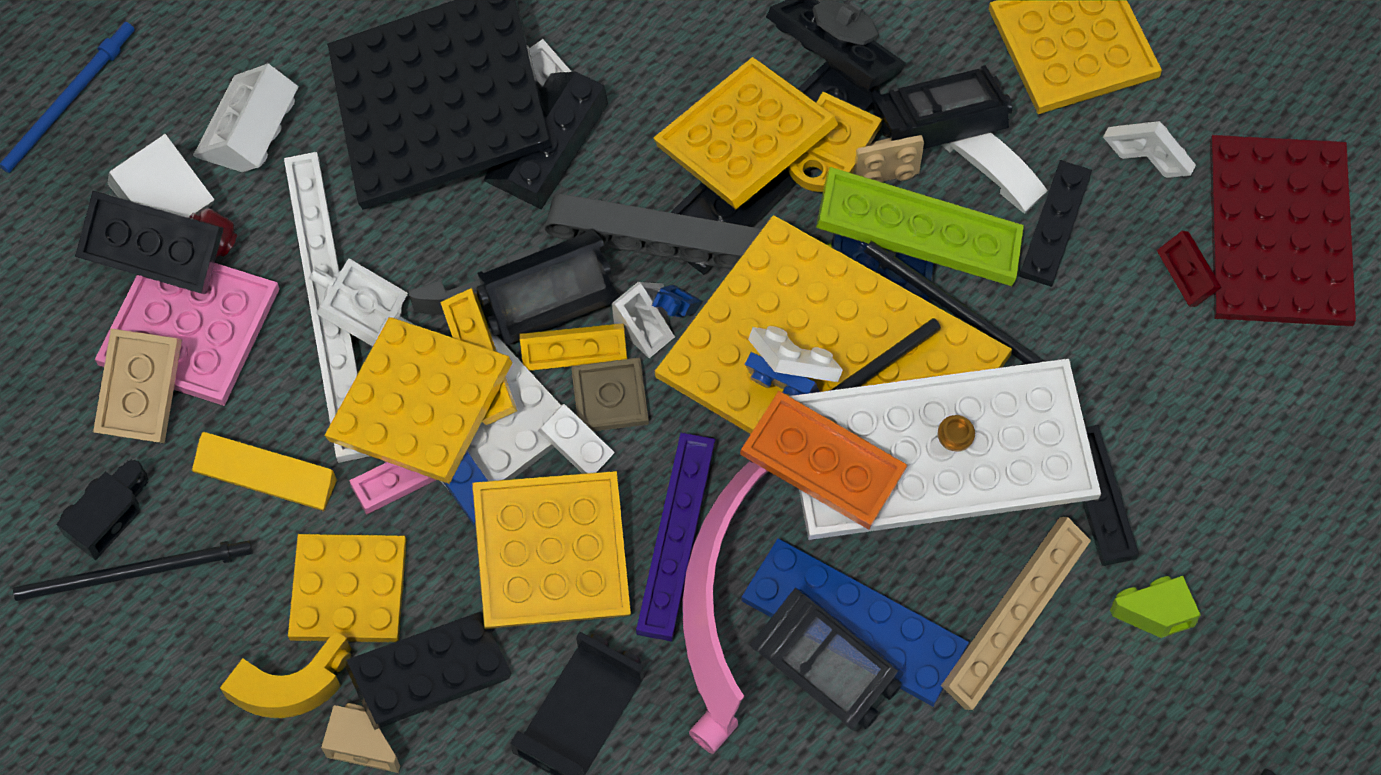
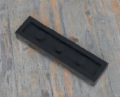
(1055, 223)
(1107, 514)

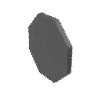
(845, 22)

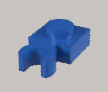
(676, 301)

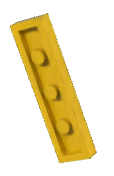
(469, 325)

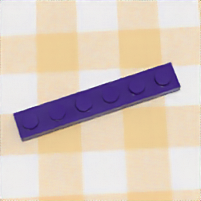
(675, 537)

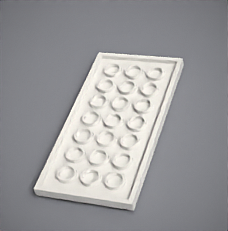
(1023, 456)

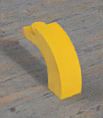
(293, 693)

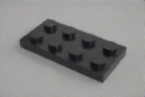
(865, 64)
(149, 242)
(427, 670)

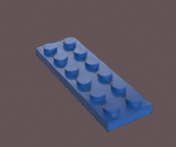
(902, 636)

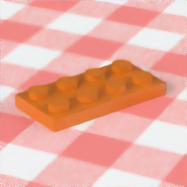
(823, 459)

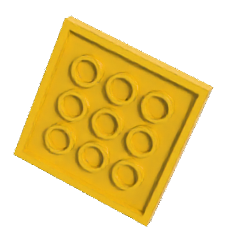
(1074, 48)
(745, 132)
(419, 399)
(550, 549)

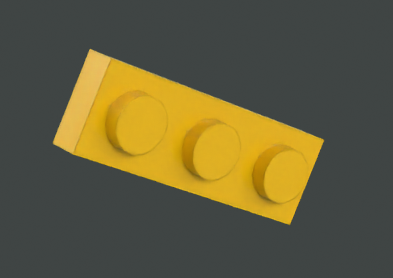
(573, 346)

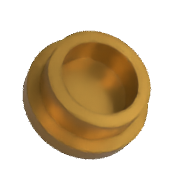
(956, 433)

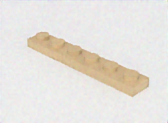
(1015, 613)

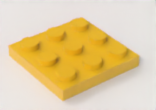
(347, 587)

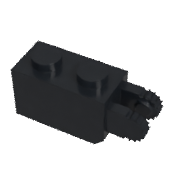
(104, 509)

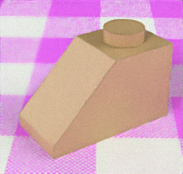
(355, 741)

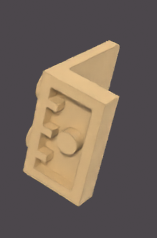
(890, 159)

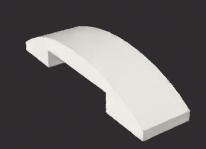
(1003, 167)

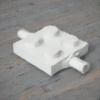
(359, 300)

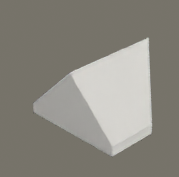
(643, 323)

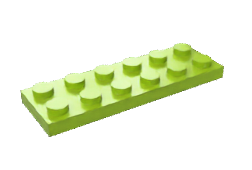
(920, 226)

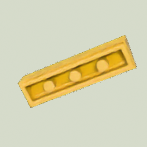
(264, 471)

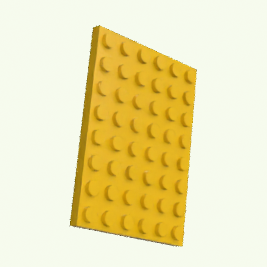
(821, 303)

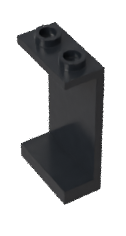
(580, 708)

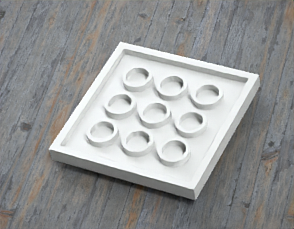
(513, 442)

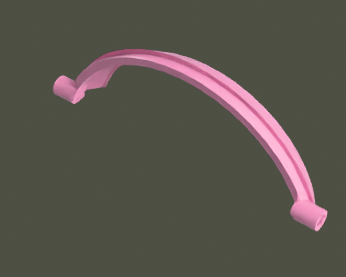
(699, 626)

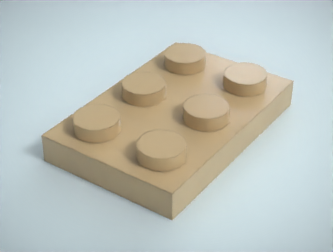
(137, 385)

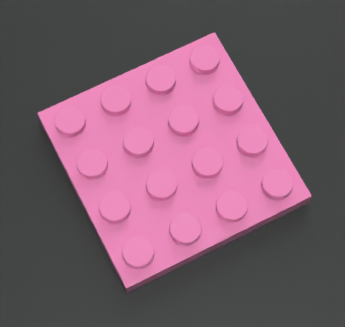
(213, 326)

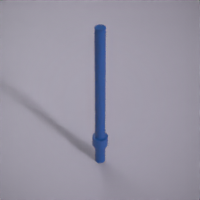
(108, 51)

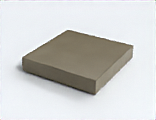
(610, 394)

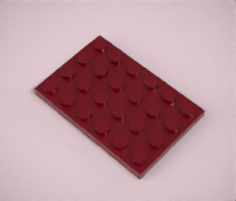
(1281, 230)

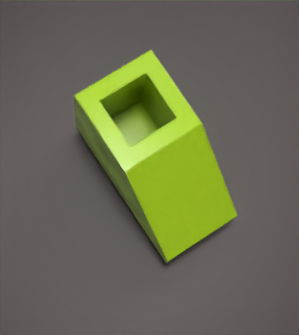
(1158, 609)

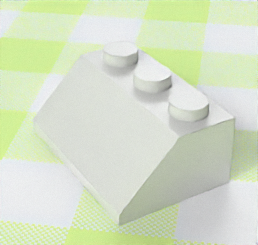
(247, 119)

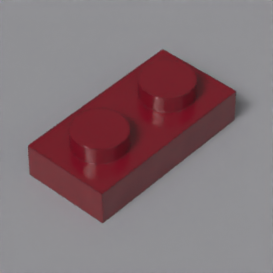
(1189, 268)

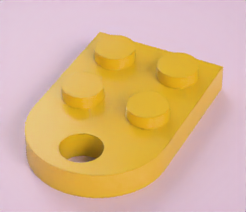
(837, 148)

